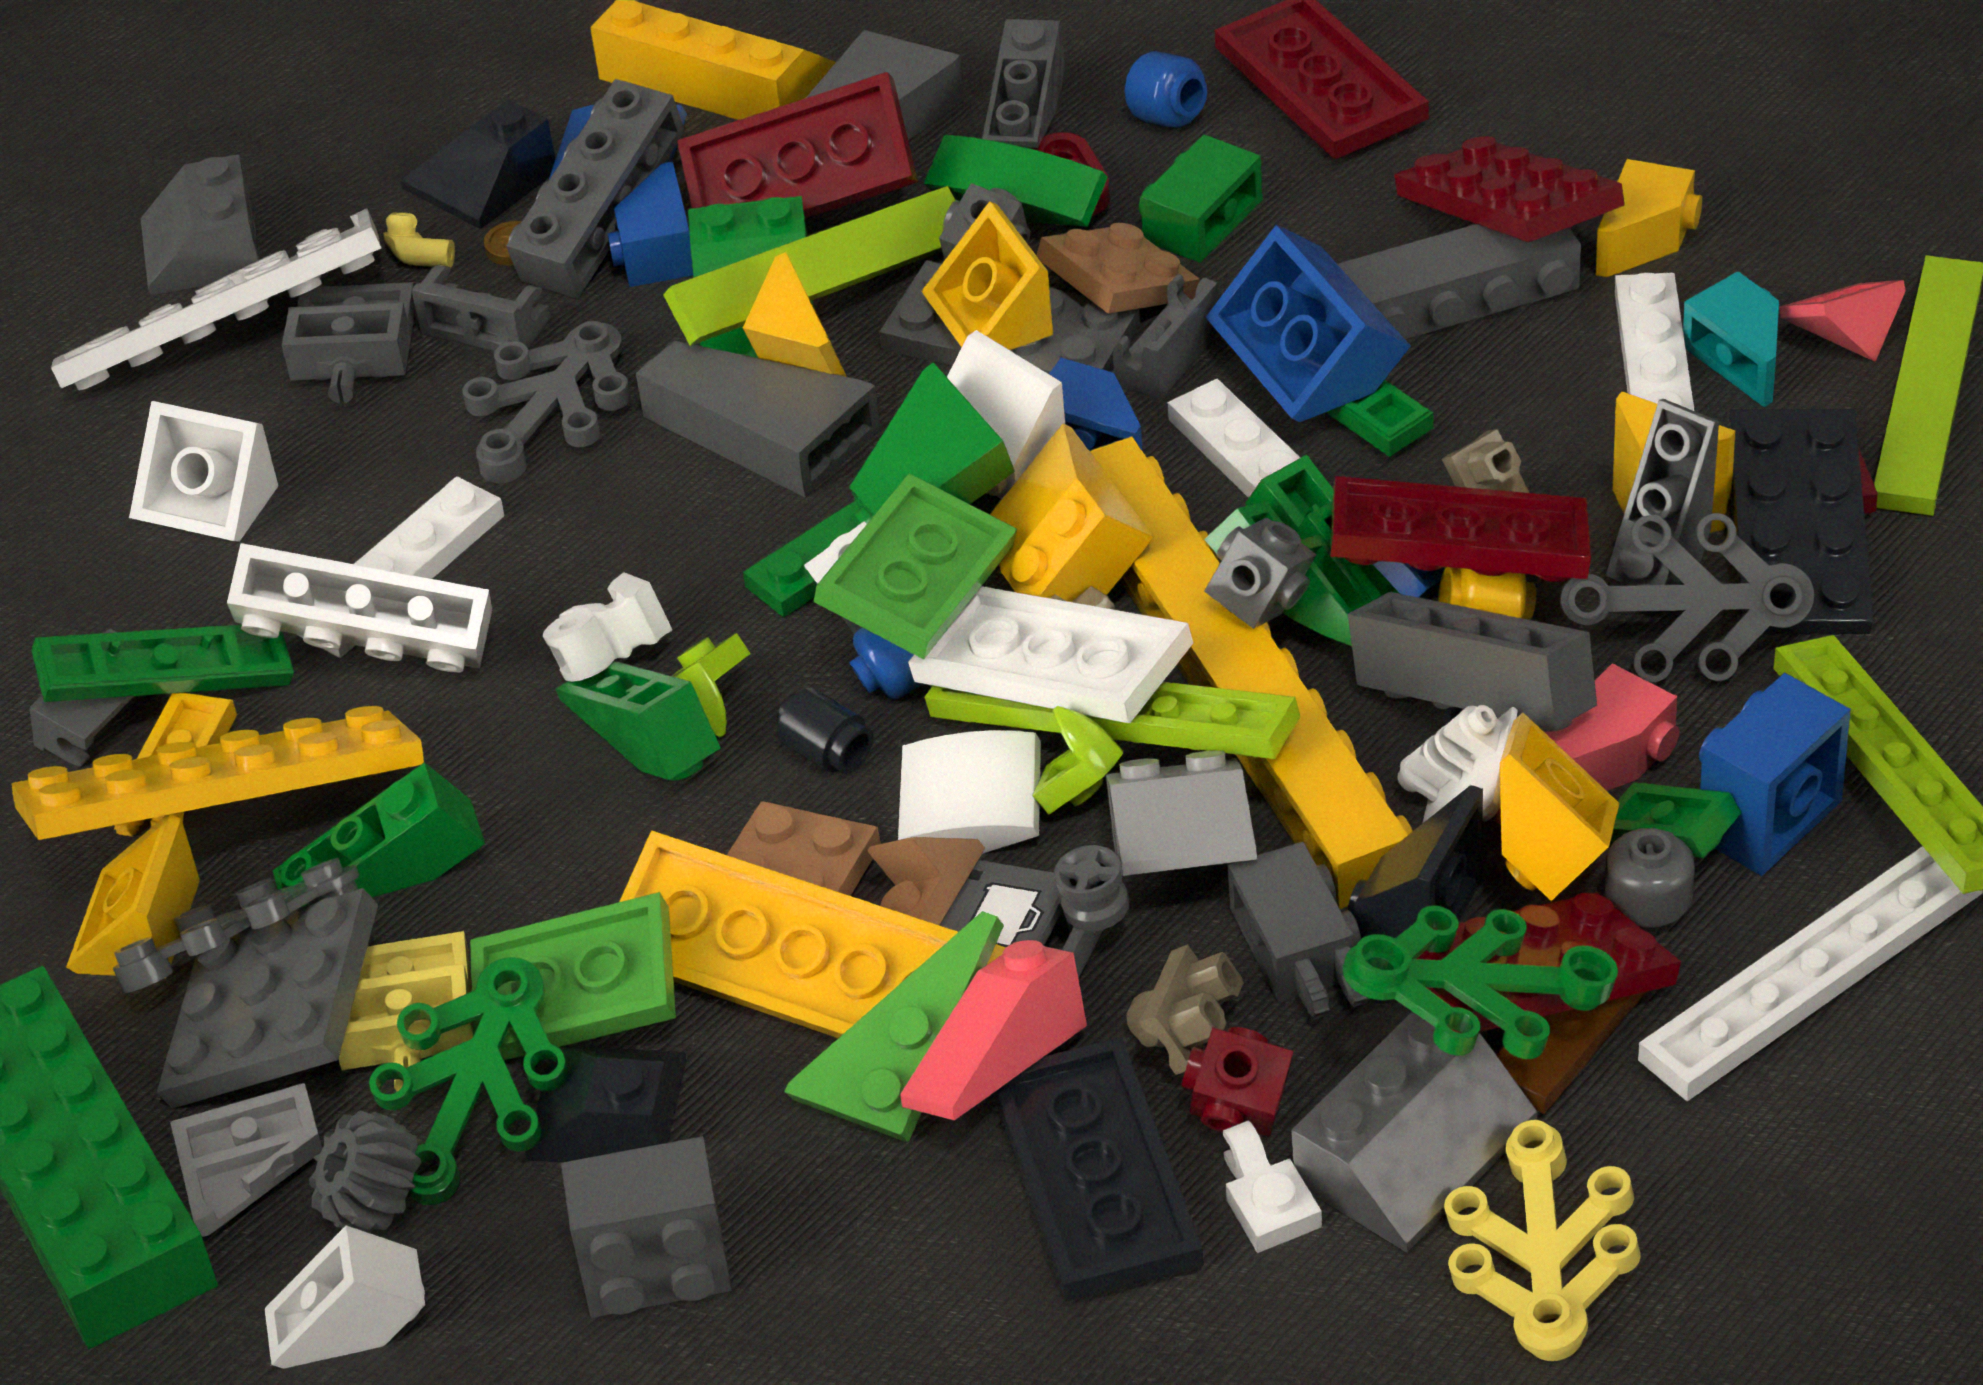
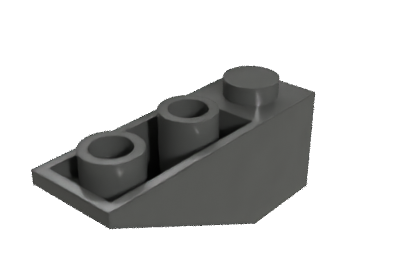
(1026, 82)
(1673, 483)

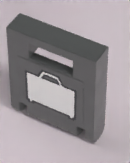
(1023, 901)

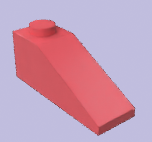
(1623, 732)
(999, 1028)

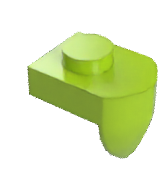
(703, 666)
(1081, 768)

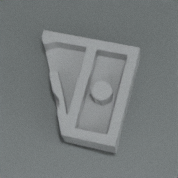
(243, 1152)

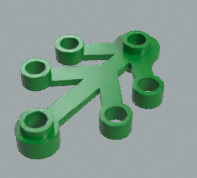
(1390, 970)
(472, 1066)

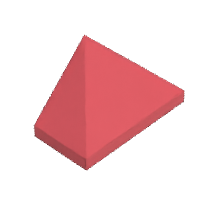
(1850, 316)

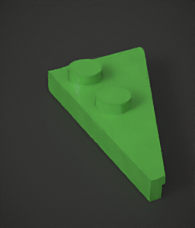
(877, 1056)

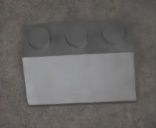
(1408, 1131)

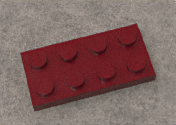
(1321, 75)
(819, 148)
(1508, 189)
(1460, 528)
(1569, 923)

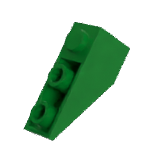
(397, 837)

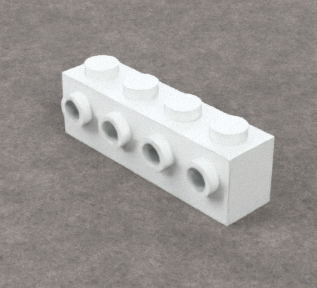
(359, 607)

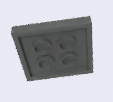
(269, 1000)

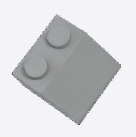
(1180, 814)

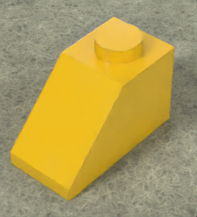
(1654, 218)

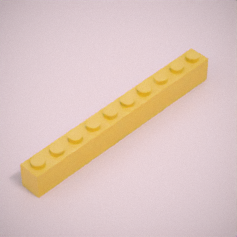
(1315, 777)

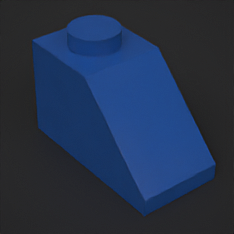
(652, 231)
(1095, 405)

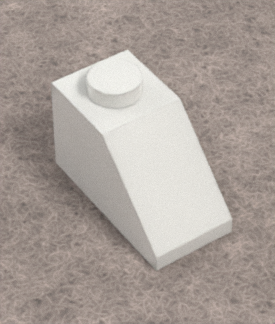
(345, 1300)

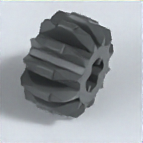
(364, 1171)

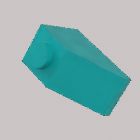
(1735, 334)

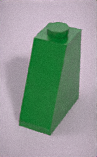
(936, 440)

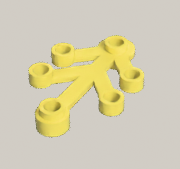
(1545, 1247)

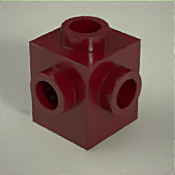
(1237, 1080)

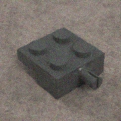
(349, 334)

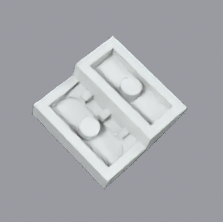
(971, 787)

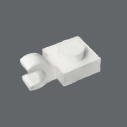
(1266, 1199)

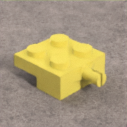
(394, 977)

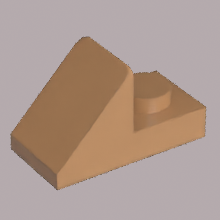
(926, 873)

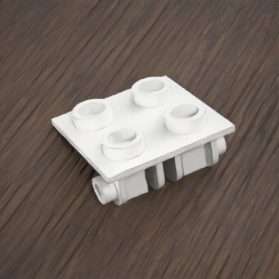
(1460, 756)

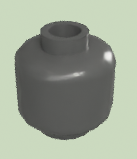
(1649, 882)

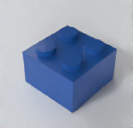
(1781, 767)

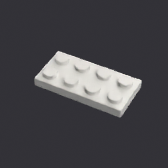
(1055, 654)

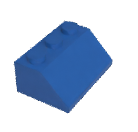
(1305, 327)

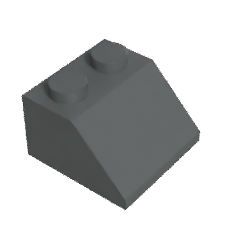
(199, 227)

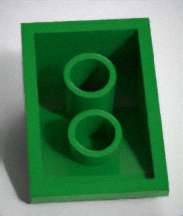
(737, 232)

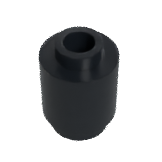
(824, 731)

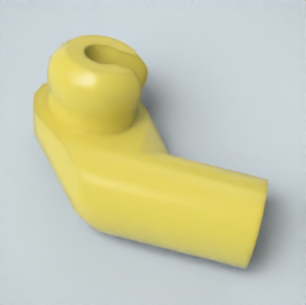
(411, 247)

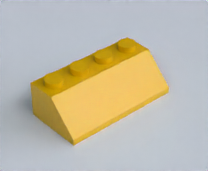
(702, 61)

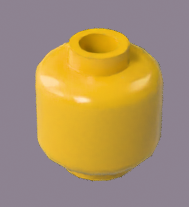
(1500, 594)

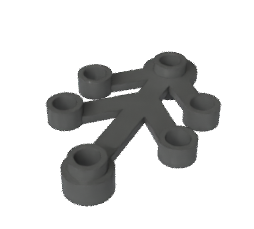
(586, 349)
(1699, 597)
(201, 930)

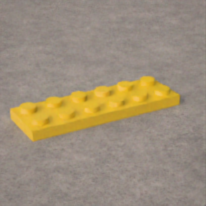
(214, 774)
(779, 938)

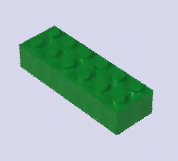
(85, 1174)

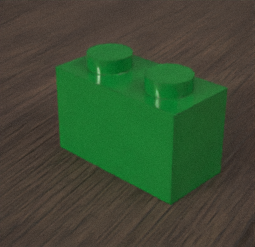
(1201, 198)

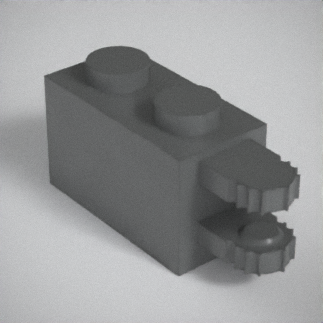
(1294, 925)

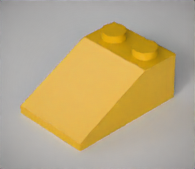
(1069, 524)

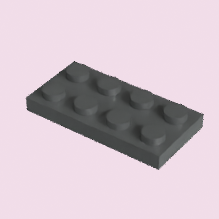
(1079, 329)

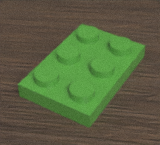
(915, 566)
(598, 970)

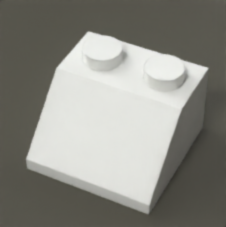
(1012, 397)

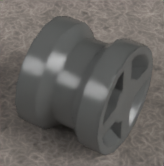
(1091, 888)

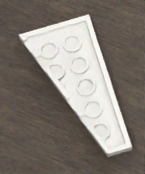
(239, 293)

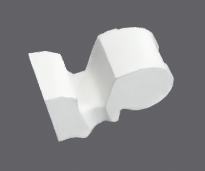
(595, 634)

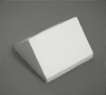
(202, 472)

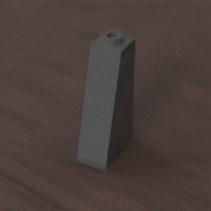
(925, 77)
(760, 412)

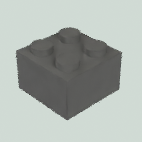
(645, 1227)

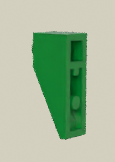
(645, 718)

